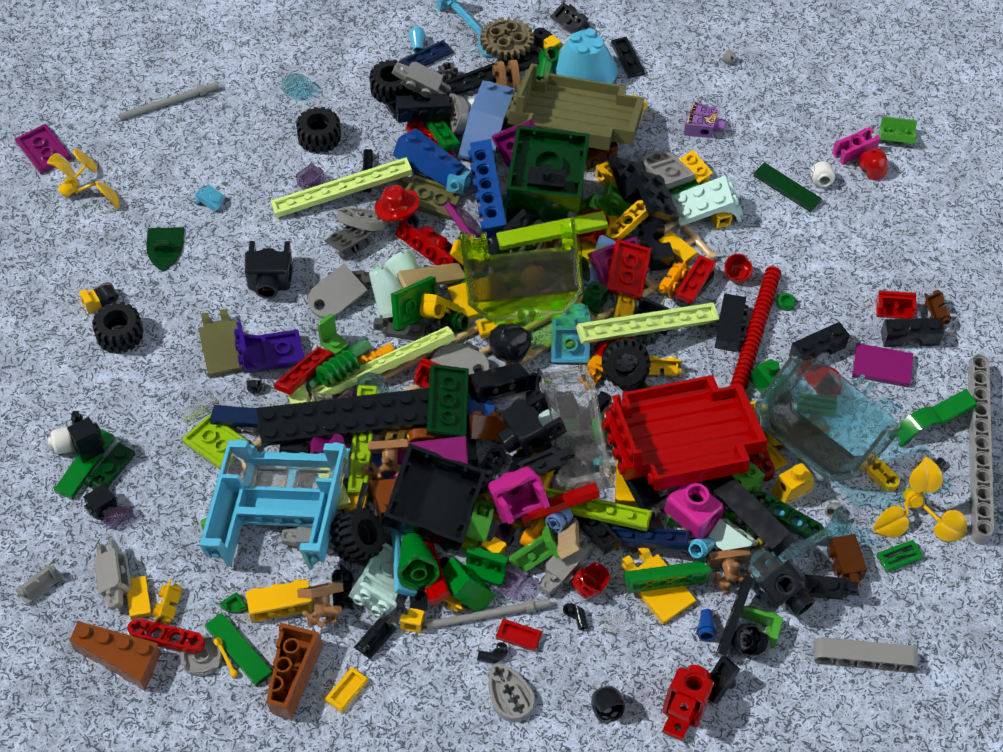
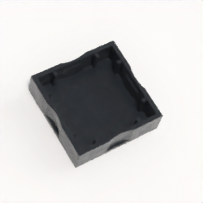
(433, 497)

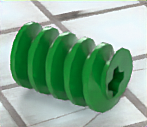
(337, 366)

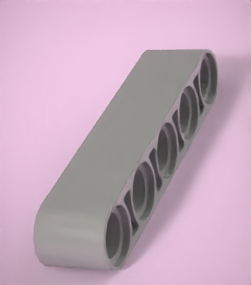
(866, 655)

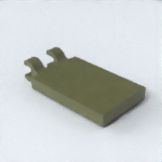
(431, 195)
(219, 345)

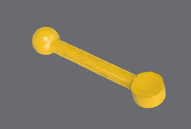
(218, 642)

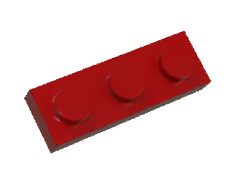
(695, 279)

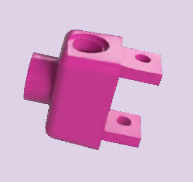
(525, 498)
(694, 516)

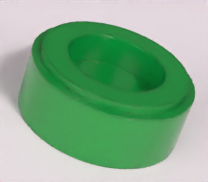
(786, 301)

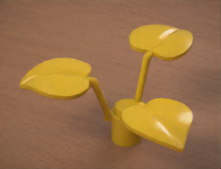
(71, 183)
(923, 478)

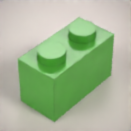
(480, 520)

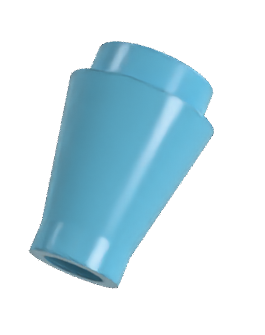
(417, 38)
(701, 547)

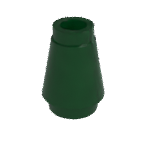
(456, 321)

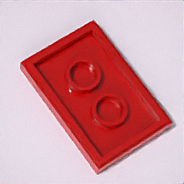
(628, 269)

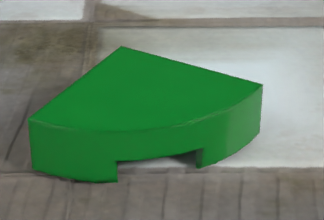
(234, 604)

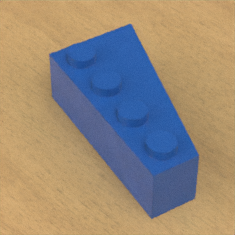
(427, 156)

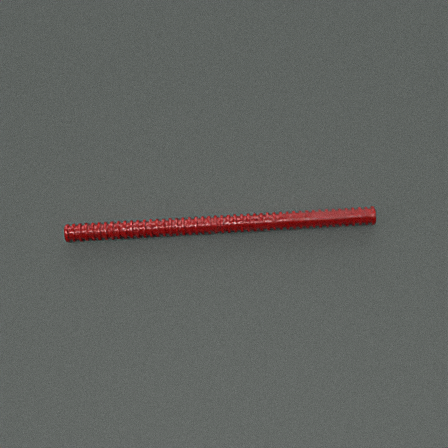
(756, 327)

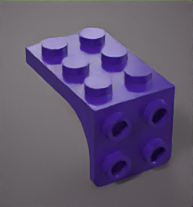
(267, 350)

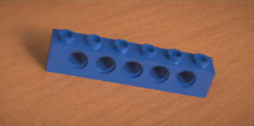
(488, 187)

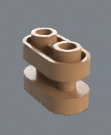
(500, 70)

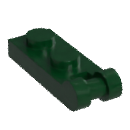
(110, 466)

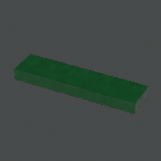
(787, 187)

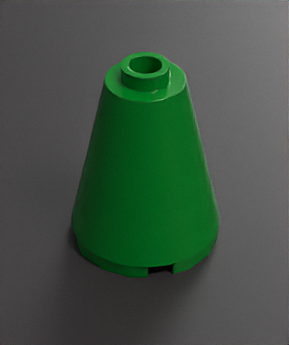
(416, 563)

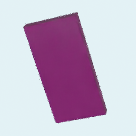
(449, 448)

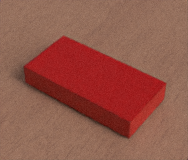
(519, 635)

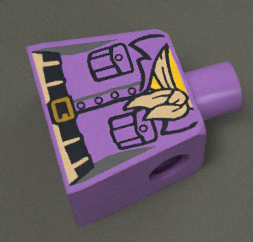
(702, 121)

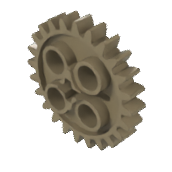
(507, 38)

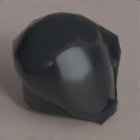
(509, 342)

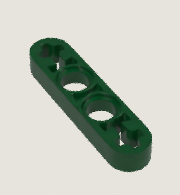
(789, 514)

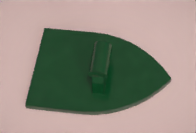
(164, 246)

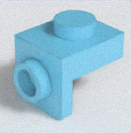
(460, 183)
(210, 197)

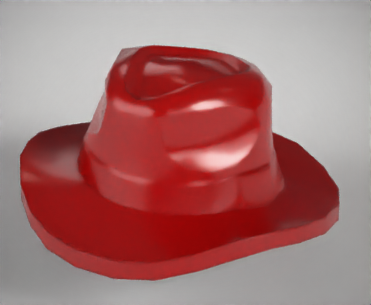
(396, 204)

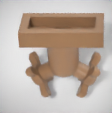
(389, 451)
(730, 562)
(321, 602)

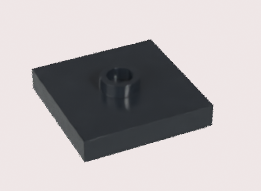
(643, 492)

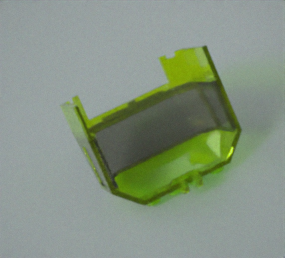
(524, 281)

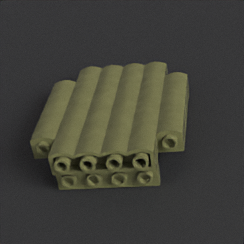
(577, 106)

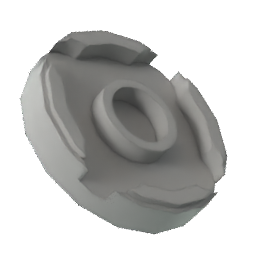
(204, 662)

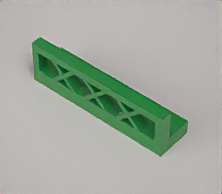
(666, 576)

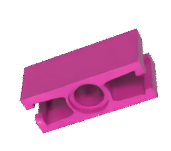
(855, 145)

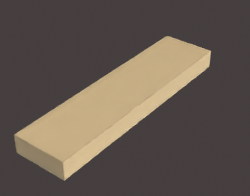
(444, 274)
(568, 539)

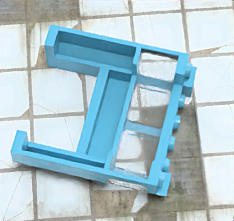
(277, 492)

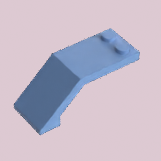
(486, 115)

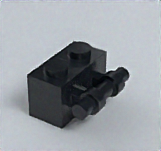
(85, 437)

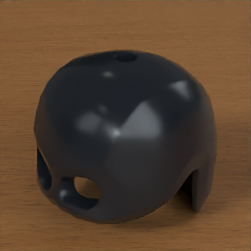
(755, 642)
(606, 698)

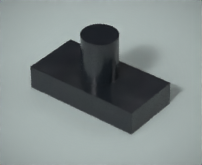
(546, 177)
(723, 678)

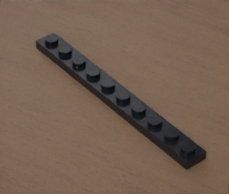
(474, 78)

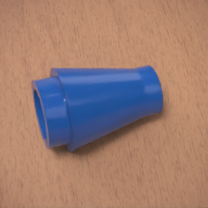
(706, 627)

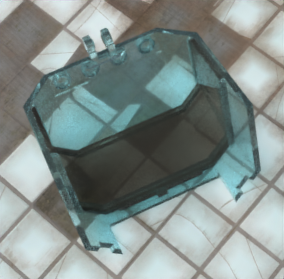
(825, 419)

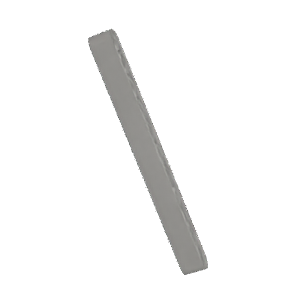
(980, 420)

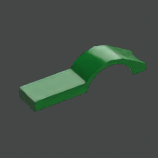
(938, 414)

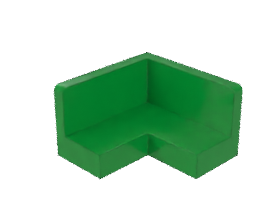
(466, 586)

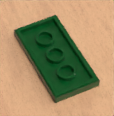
(447, 401)

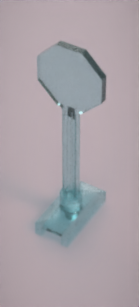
(836, 527)

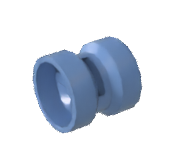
(557, 521)

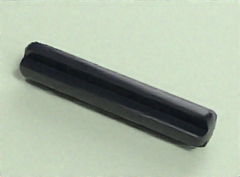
(367, 164)

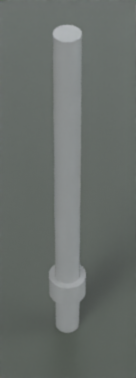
(201, 90)
(528, 607)

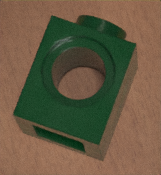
(595, 296)

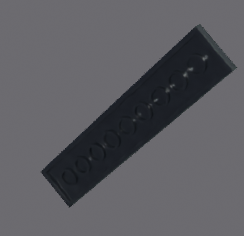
(343, 416)

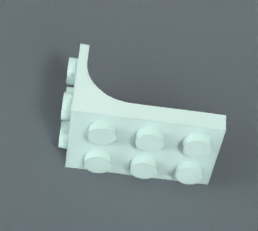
(707, 200)
(376, 584)

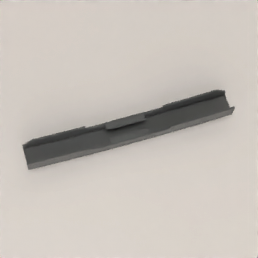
(362, 494)

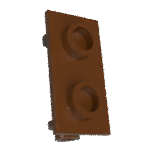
(934, 305)

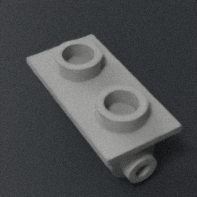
(38, 584)

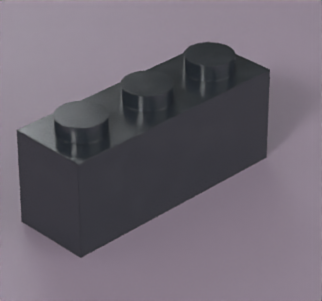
(731, 323)
(498, 382)

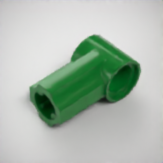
(546, 64)

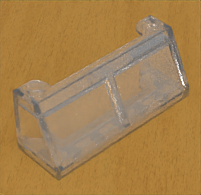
(574, 398)

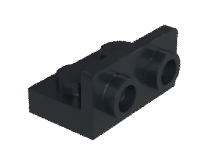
(569, 19)

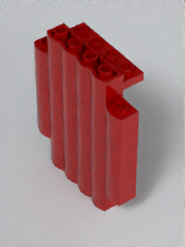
(683, 432)

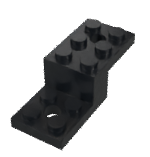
(644, 186)

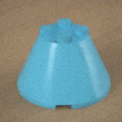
(586, 58)

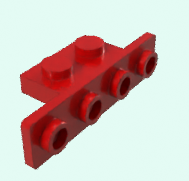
(426, 242)

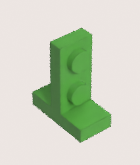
(536, 551)

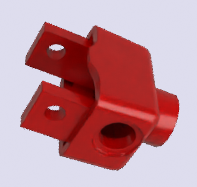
(689, 689)

